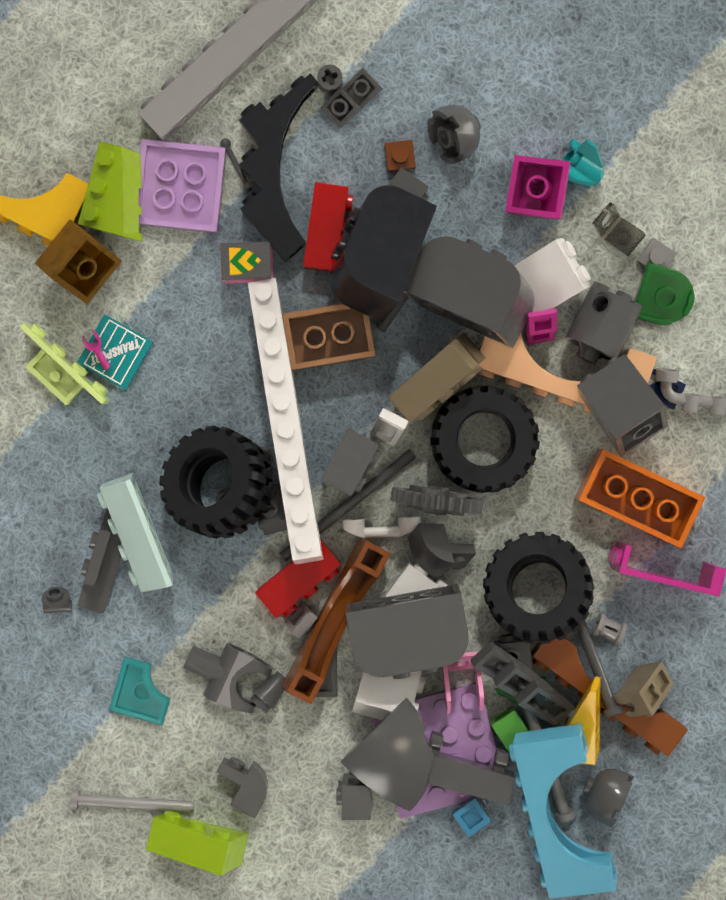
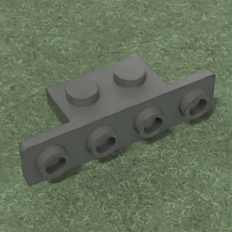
(101, 569)

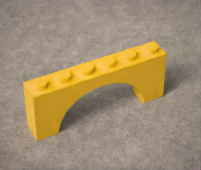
(46, 212)

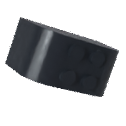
(379, 250)

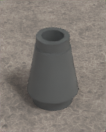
(269, 692)

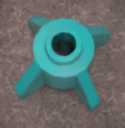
(585, 165)

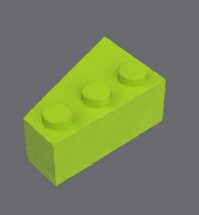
(113, 192)
(197, 843)

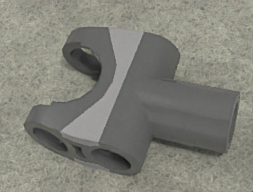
(224, 674)

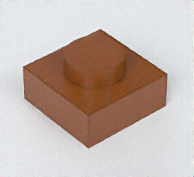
(400, 155)

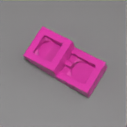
(541, 326)

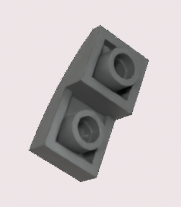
(352, 98)

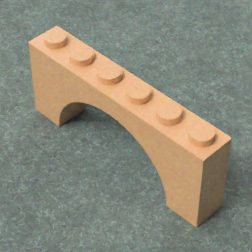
(520, 368)

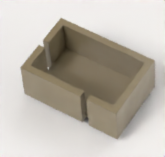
(438, 379)

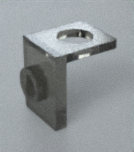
(617, 230)

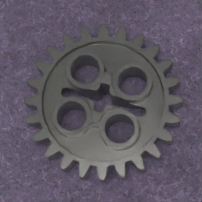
(436, 500)

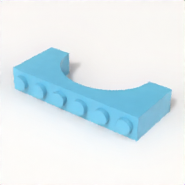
(565, 864)

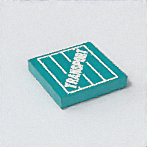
(122, 349)

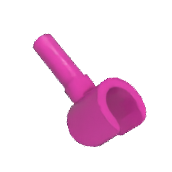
(95, 347)

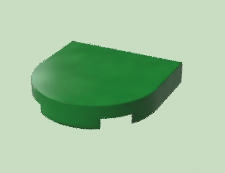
(664, 295)

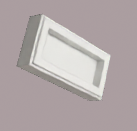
(388, 427)

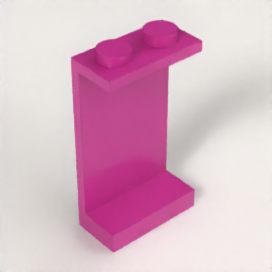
(709, 582)

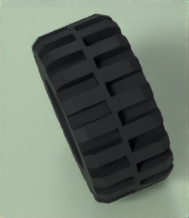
(522, 445)
(187, 468)
(528, 551)

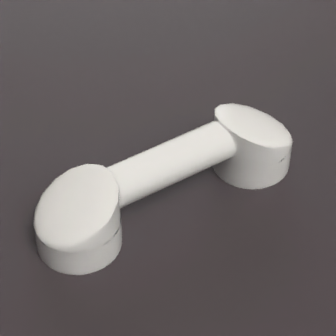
(357, 528)

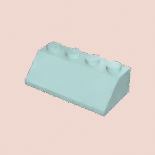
(137, 533)

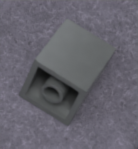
(623, 404)

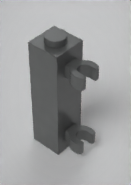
(470, 776)

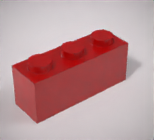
(325, 224)
(297, 581)

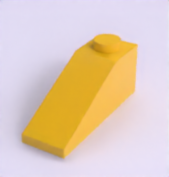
(588, 714)

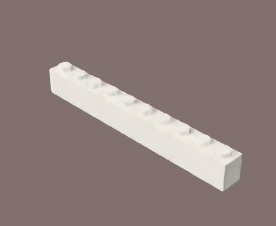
(285, 422)

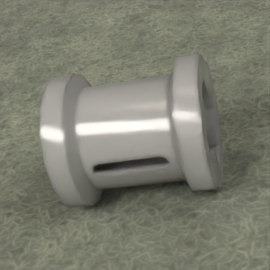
(604, 626)

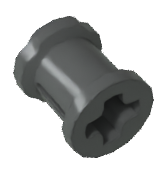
(335, 73)

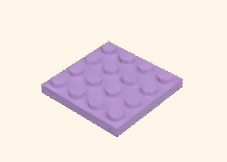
(465, 735)

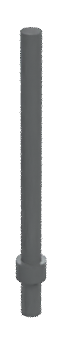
(357, 497)

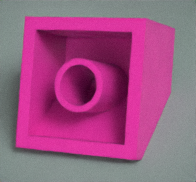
(537, 187)

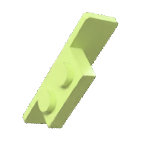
(57, 372)

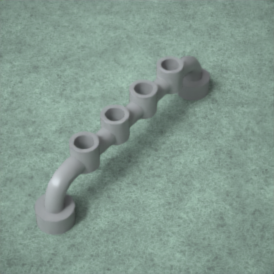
(689, 401)

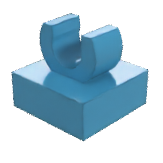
(471, 816)

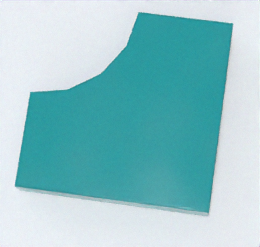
(137, 695)

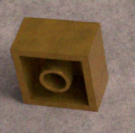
(78, 262)

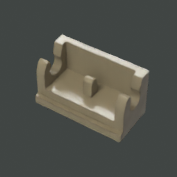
(645, 689)

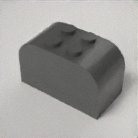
(471, 288)
(408, 632)

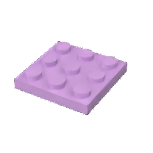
(181, 185)

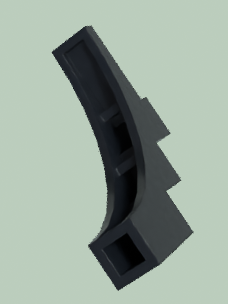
(262, 166)

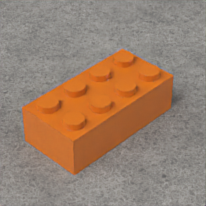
(639, 497)

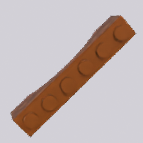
(317, 651)
(660, 730)

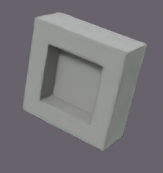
(656, 253)
(301, 620)

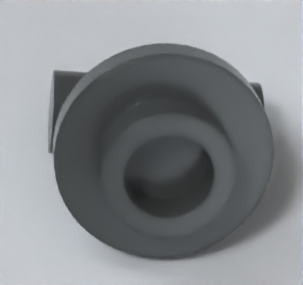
(56, 600)

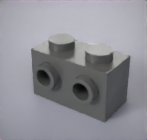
(354, 798)

